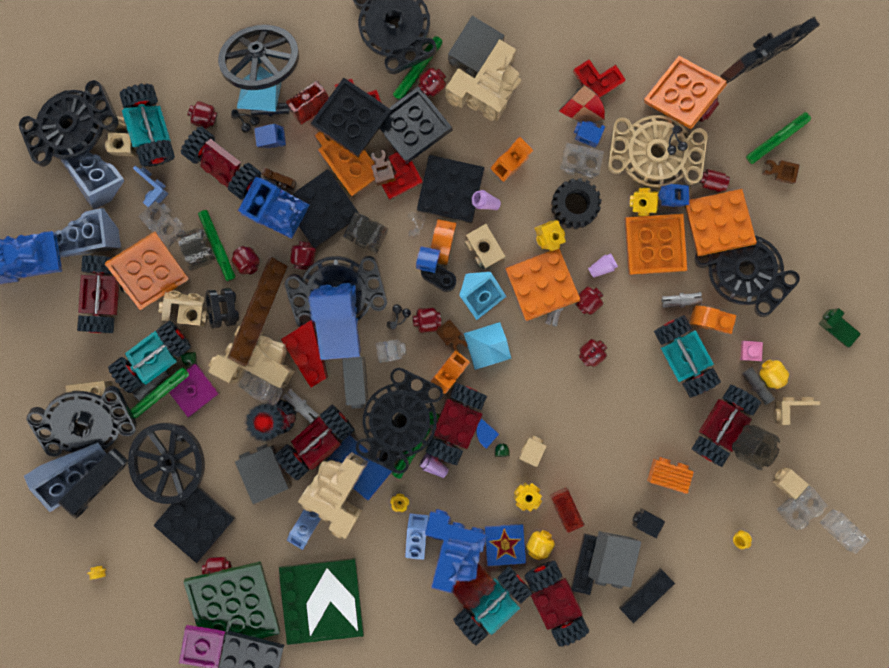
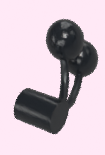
(246, 127)
(682, 146)
(398, 309)

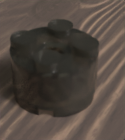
(366, 233)
(195, 249)
(756, 447)

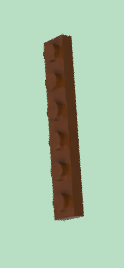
(257, 312)

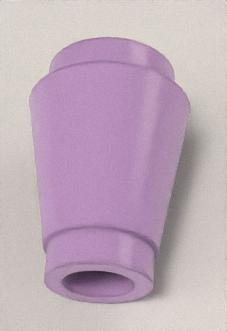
(484, 200)
(603, 265)
(433, 465)

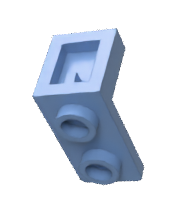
(158, 193)
(303, 529)
(416, 536)

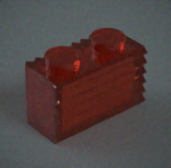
(308, 102)
(566, 510)
(472, 591)

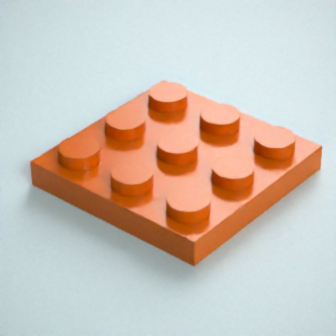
(685, 92)
(720, 222)
(656, 244)
(147, 270)
(542, 284)

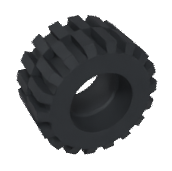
(587, 192)

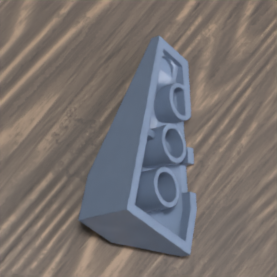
(94, 178)
(88, 234)
(59, 476)

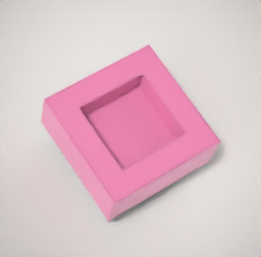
(751, 350)

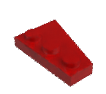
(304, 350)

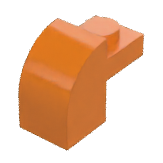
(512, 159)
(443, 239)
(713, 319)
(450, 371)

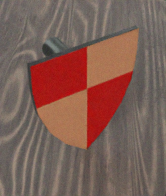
(584, 106)

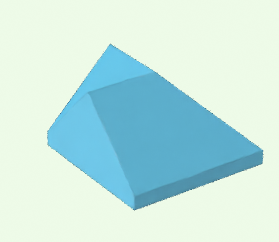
(259, 99)
(481, 293)
(487, 345)

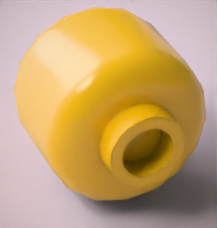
(774, 374)
(540, 545)

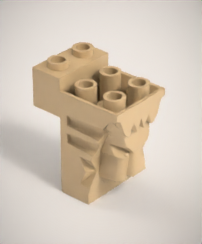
(490, 87)
(265, 363)
(330, 491)

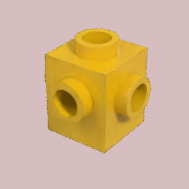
(651, 198)
(550, 235)
(524, 490)

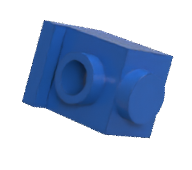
(588, 133)
(669, 195)

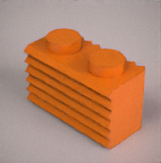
(670, 475)

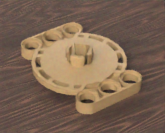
(639, 155)

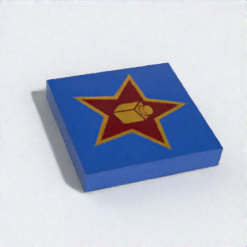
(505, 545)

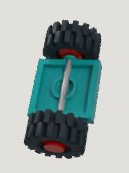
(146, 125)
(687, 356)
(149, 357)
(493, 608)

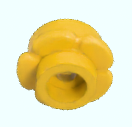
(394, 501)
(742, 540)
(97, 572)

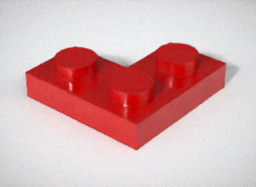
(599, 83)
(406, 177)

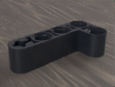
(93, 483)

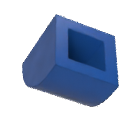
(270, 136)
(427, 259)
(485, 433)

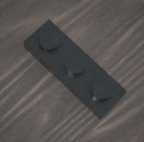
(581, 582)
(646, 595)

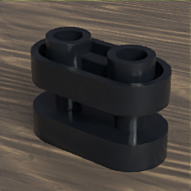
(440, 279)
(230, 314)

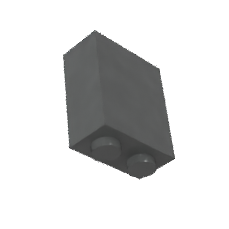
(474, 46)
(355, 381)
(262, 473)
(614, 560)

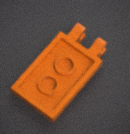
(352, 171)

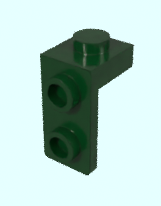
(838, 327)

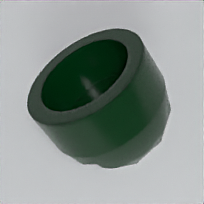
(189, 357)
(502, 450)

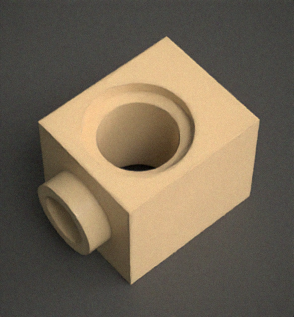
(125, 150)
(184, 315)
(532, 450)
(790, 482)

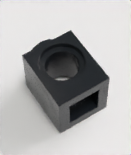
(648, 522)

